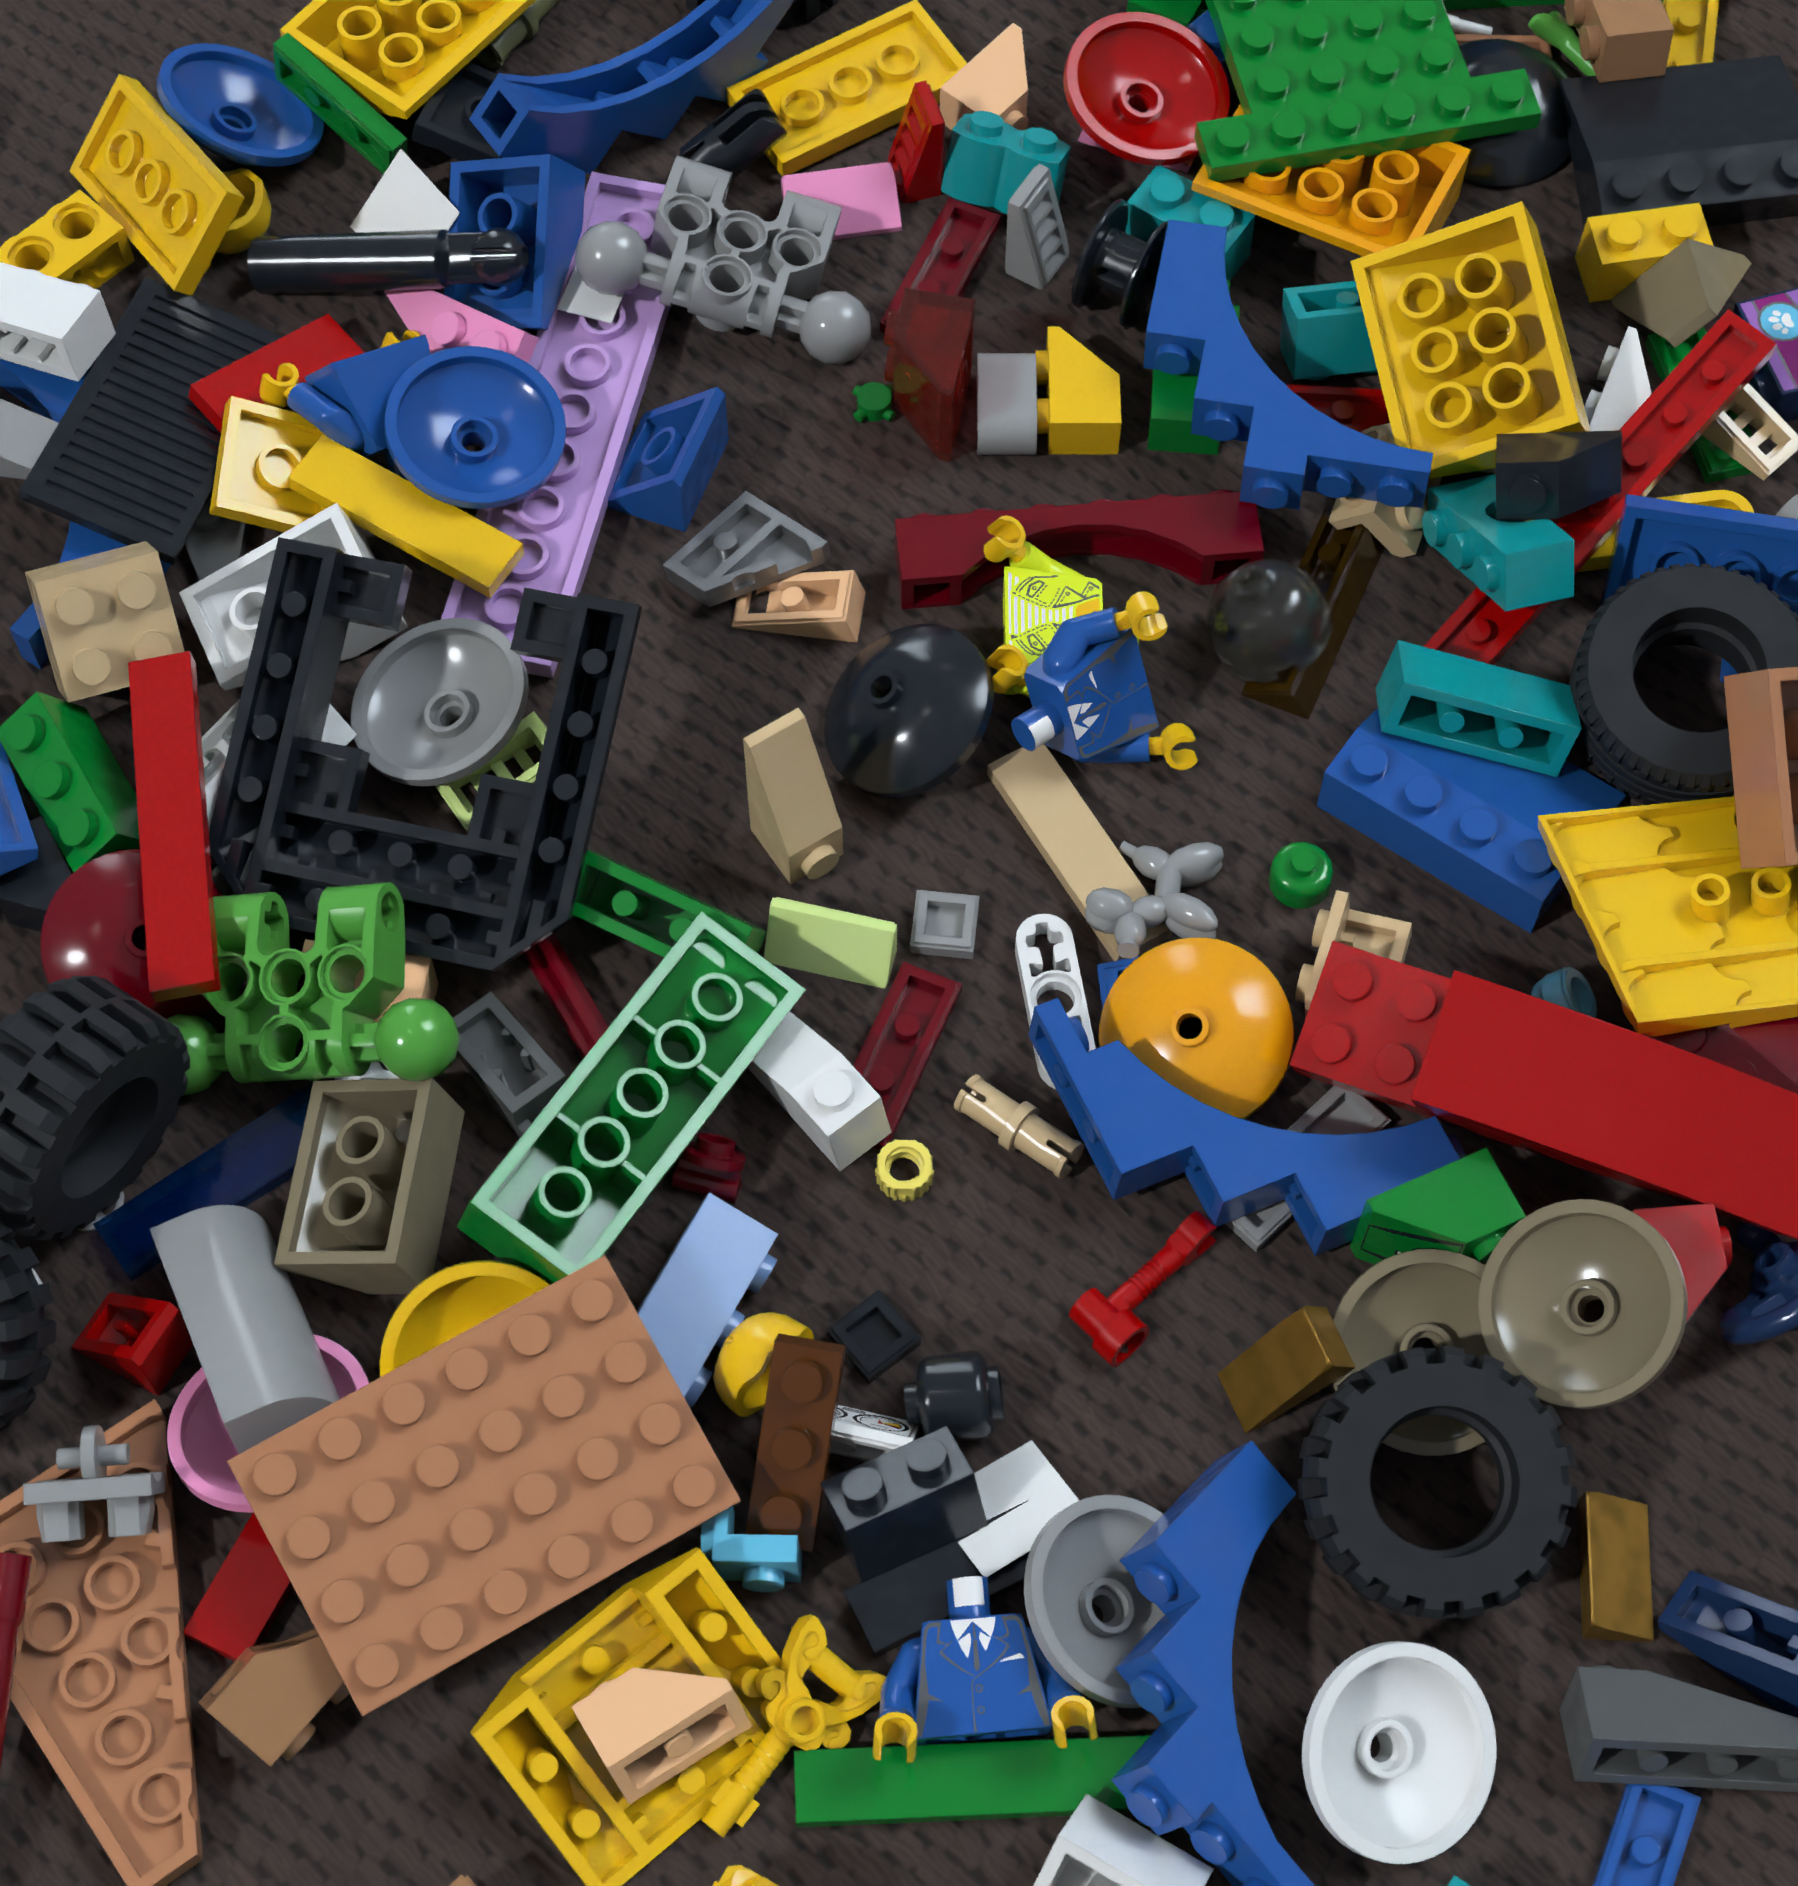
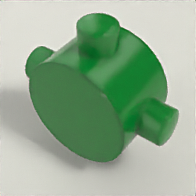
(874, 402)

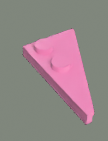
(456, 324)

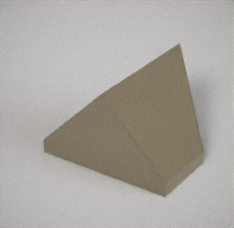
(1683, 290)

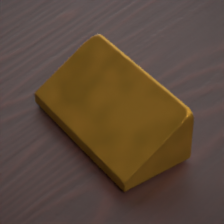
(1614, 1568)

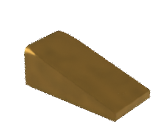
(1285, 1367)

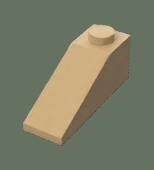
(791, 799)

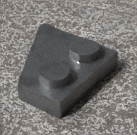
(744, 551)

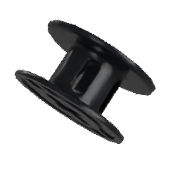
(1119, 264)

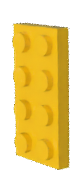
(851, 84)
(156, 184)

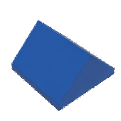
(672, 460)

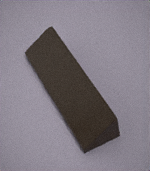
(1342, 578)

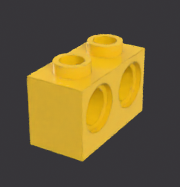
(72, 243)

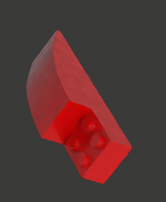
(1555, 1084)

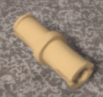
(1019, 1126)

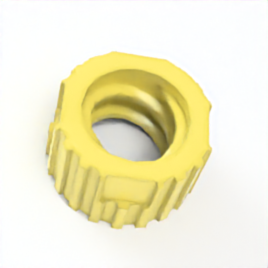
(904, 1189)

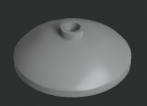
(424, 684)
(1079, 1565)

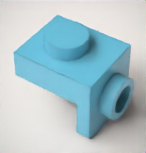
(756, 1560)

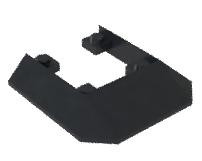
(292, 800)

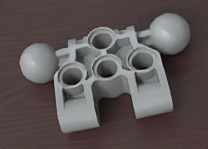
(732, 263)

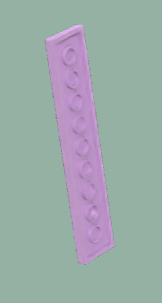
(600, 381)

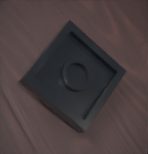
(446, 116)

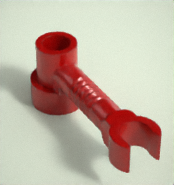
(1111, 1318)

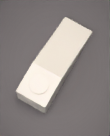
(821, 1092)

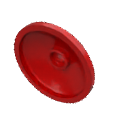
(1146, 66)

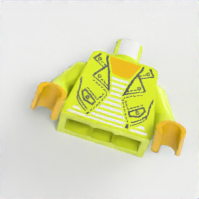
(1035, 602)

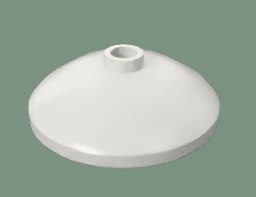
(1431, 1758)

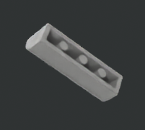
(244, 1321)

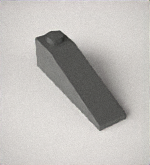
(1673, 1733)

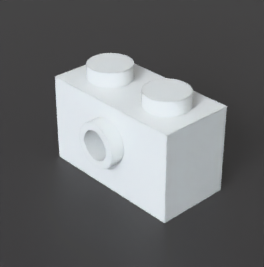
(51, 322)

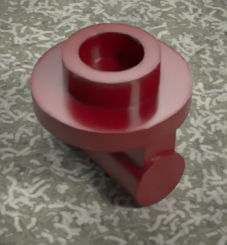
(710, 1167)

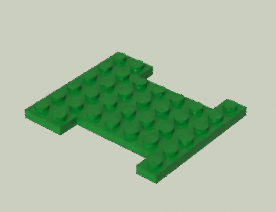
(1348, 84)

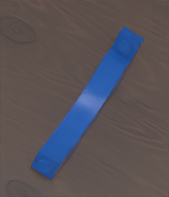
(1151, 1131)

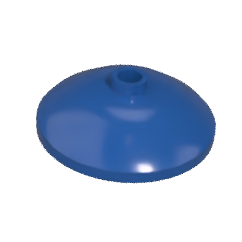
(237, 106)
(479, 400)

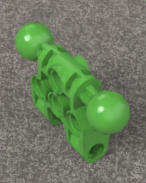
(262, 1026)

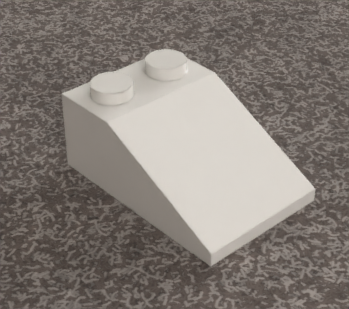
(230, 601)

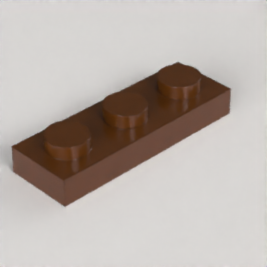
(796, 1438)

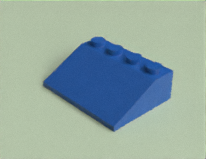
(1460, 815)

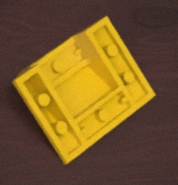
(661, 1621)

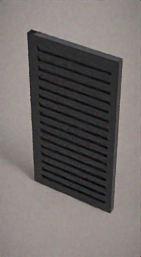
(132, 445)

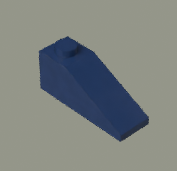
(1739, 1636)

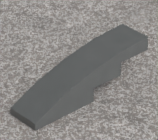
(507, 1063)

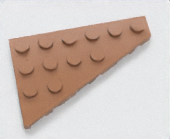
(108, 1667)

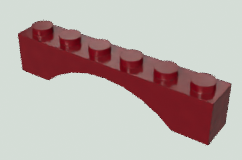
(1193, 535)

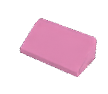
(862, 191)

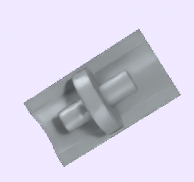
(127, 1495)

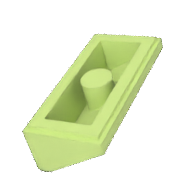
(830, 942)

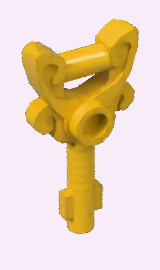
(794, 1718)

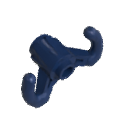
(1773, 1298)

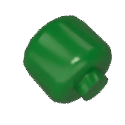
(1301, 875)

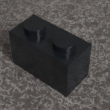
(904, 1503)

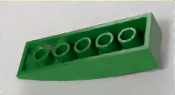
(631, 1105)

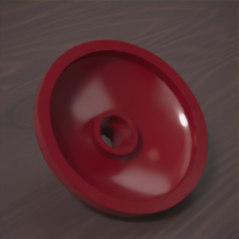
(92, 930)

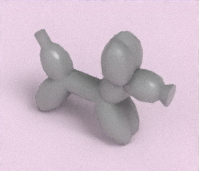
(1184, 915)

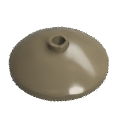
(1548, 1274)
(1410, 1299)

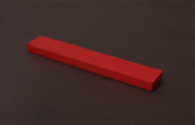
(173, 828)

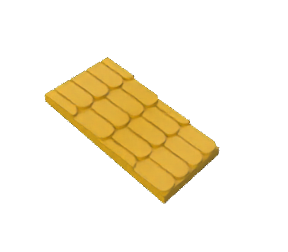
(1678, 916)

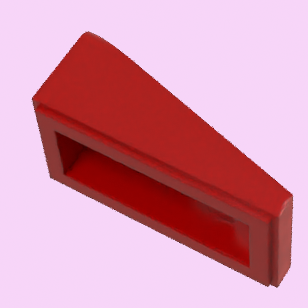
(919, 147)

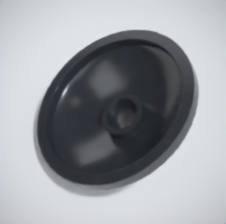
(1523, 155)
(908, 710)

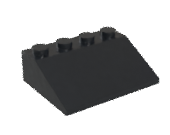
(1688, 137)

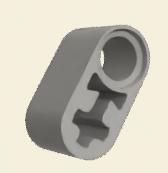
(1006, 404)

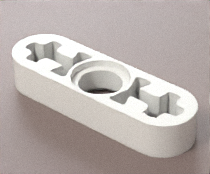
(1064, 957)

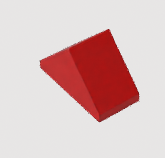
(136, 1339)

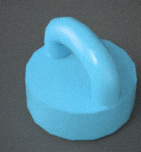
(1568, 989)

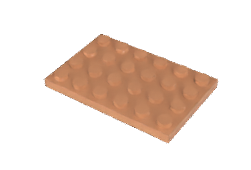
(483, 1484)

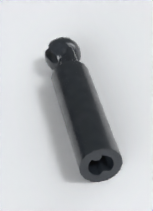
(384, 260)

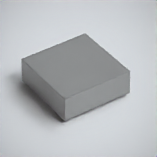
(944, 924)

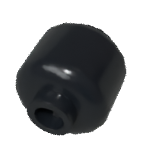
(956, 1393)

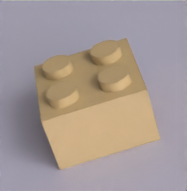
(102, 616)

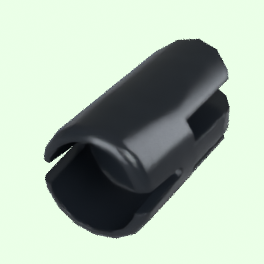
(737, 135)

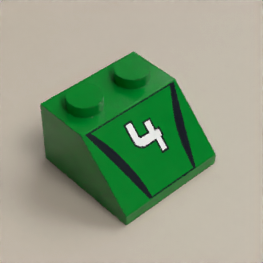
(1452, 1209)

